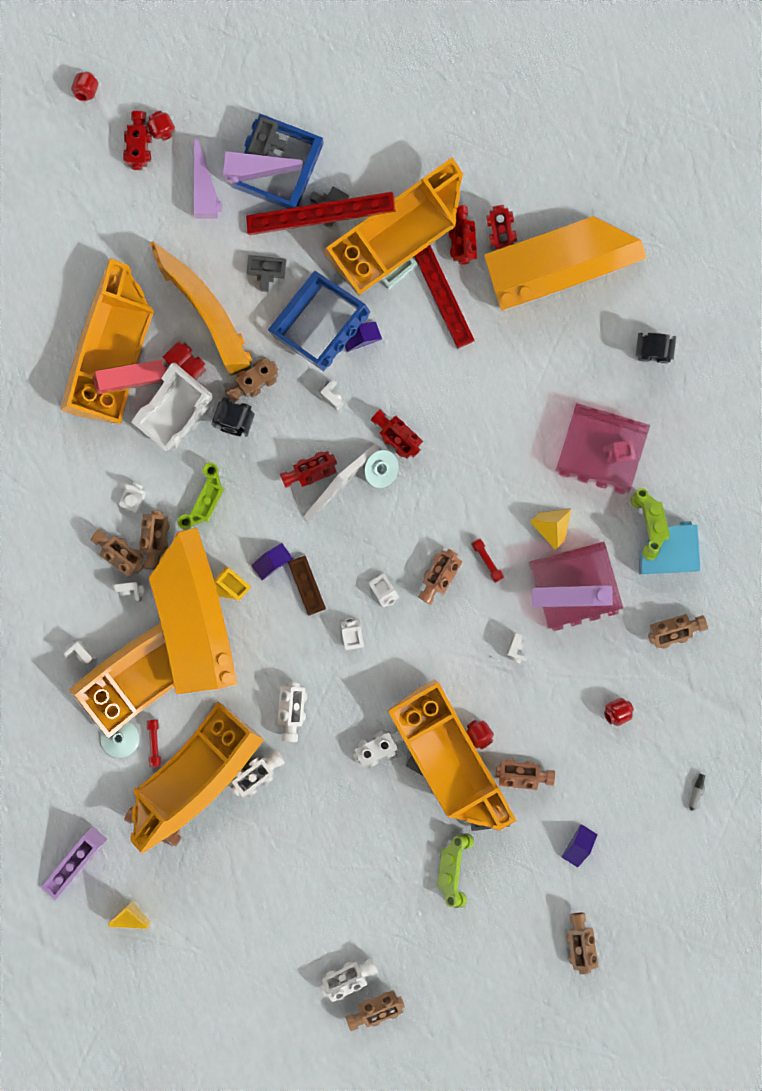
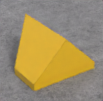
(552, 525)
(230, 585)
(130, 917)

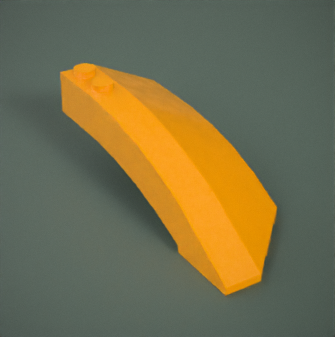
(393, 238)
(560, 260)
(222, 330)
(108, 340)
(191, 617)
(126, 682)
(449, 758)
(192, 777)

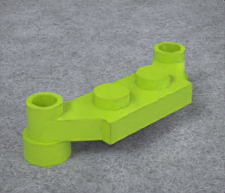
(206, 501)
(654, 520)
(450, 870)

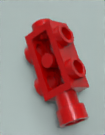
(138, 143)
(501, 227)
(463, 238)
(398, 435)
(312, 471)

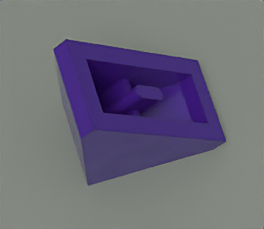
(366, 334)
(271, 561)
(580, 846)

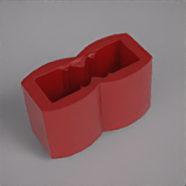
(182, 357)

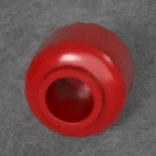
(84, 86)
(161, 125)
(618, 712)
(480, 734)

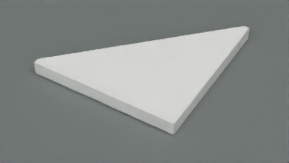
(339, 482)

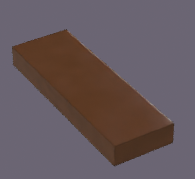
(307, 585)

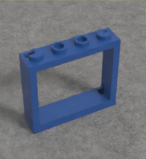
(317, 143)
(301, 301)

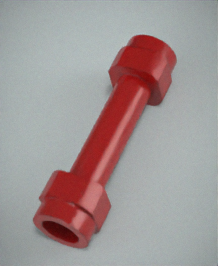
(479, 545)
(154, 760)

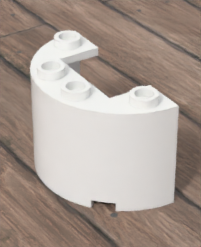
(173, 408)

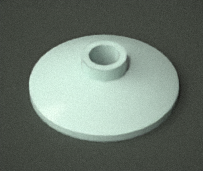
(387, 471)
(127, 746)

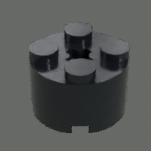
(655, 346)
(233, 418)

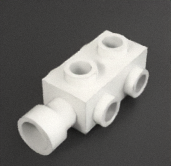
(291, 710)
(375, 748)
(253, 775)
(348, 979)

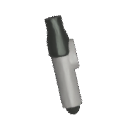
(699, 788)

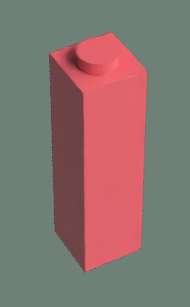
(129, 376)

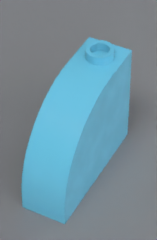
(676, 554)

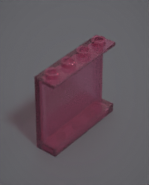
(602, 448)
(576, 568)

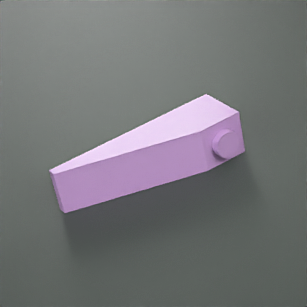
(250, 166)
(205, 197)
(572, 596)
(74, 862)

